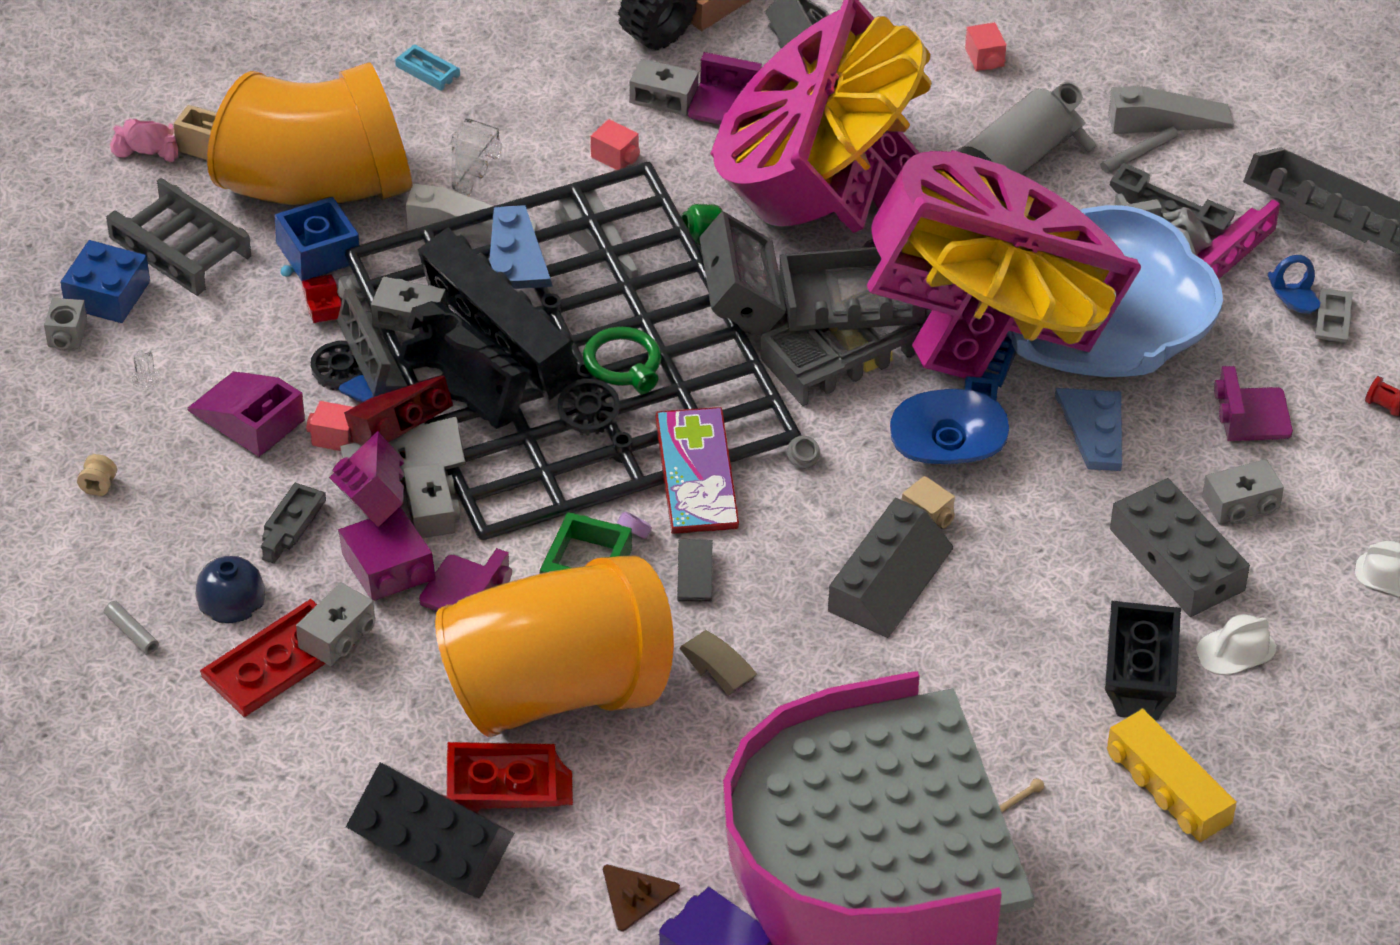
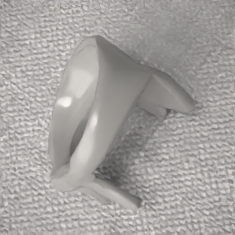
(1196, 233)

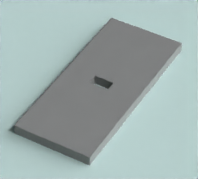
(426, 445)

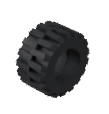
(656, 21)

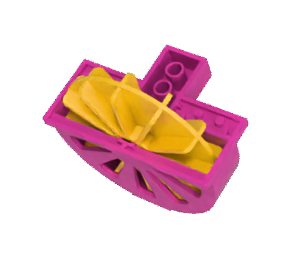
(825, 121)
(992, 260)

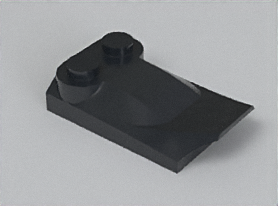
(1142, 657)

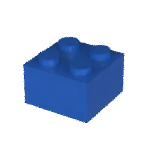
(315, 237)
(106, 280)

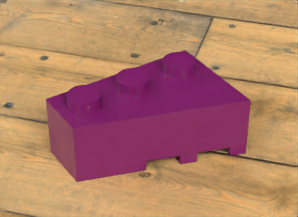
(372, 479)

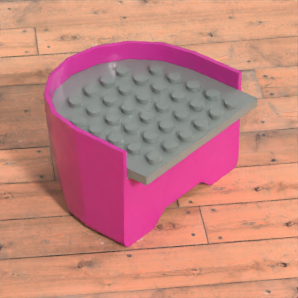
(870, 821)

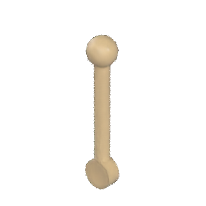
(1036, 785)

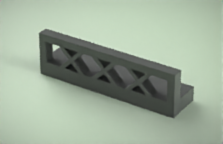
(368, 346)

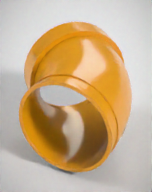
(308, 140)
(559, 643)

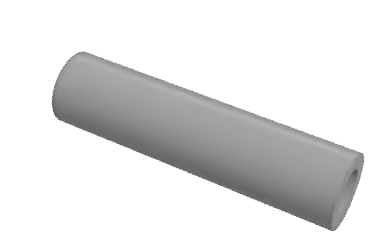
(131, 627)

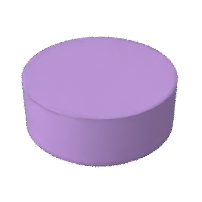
(639, 526)

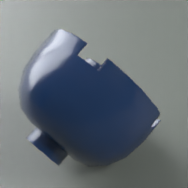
(229, 589)

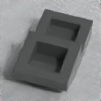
(694, 570)

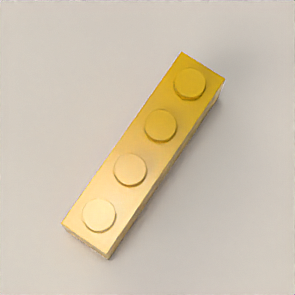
(1171, 775)

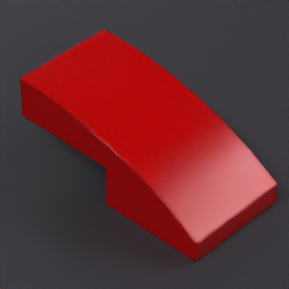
(322, 298)

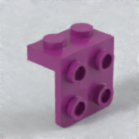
(720, 84)
(1251, 411)
(461, 578)

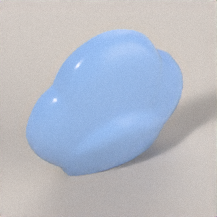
(1162, 312)

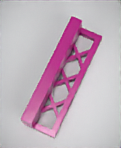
(1241, 238)

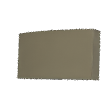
(714, 655)

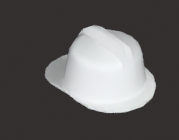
(1380, 567)
(1237, 646)

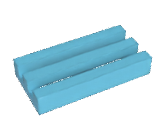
(423, 69)

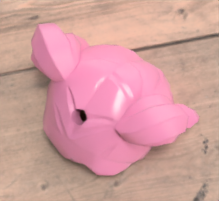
(144, 138)

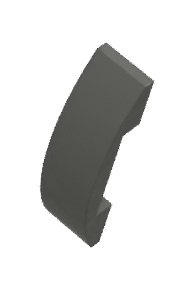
(1136, 188)

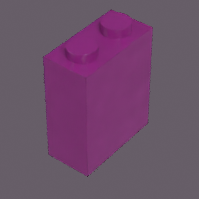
(387, 556)

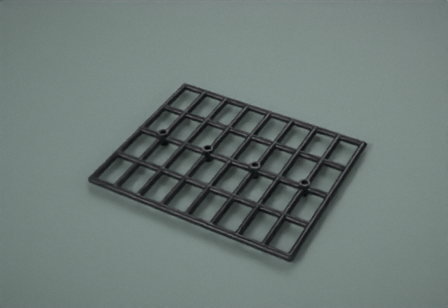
(622, 442)

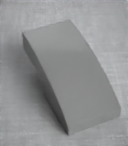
(1334, 315)

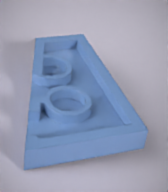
(516, 249)
(1095, 424)

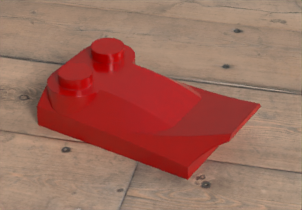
(507, 775)

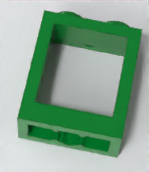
(587, 530)

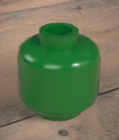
(699, 217)

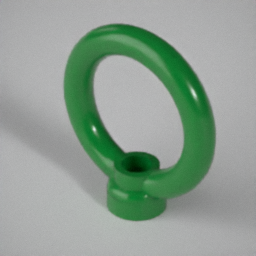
(640, 376)

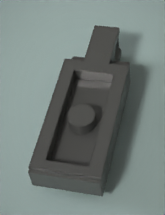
(290, 520)

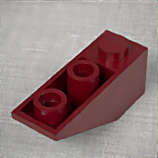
(398, 410)

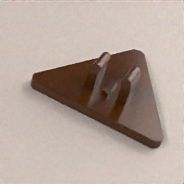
(635, 894)

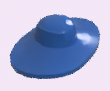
(949, 427)

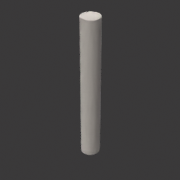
(1139, 149)

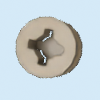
(97, 475)

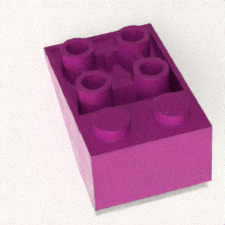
(251, 409)

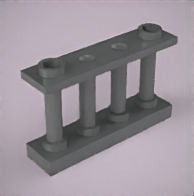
(171, 259)

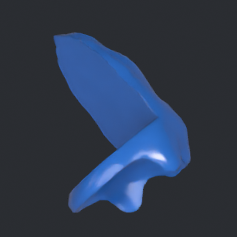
(1299, 295)

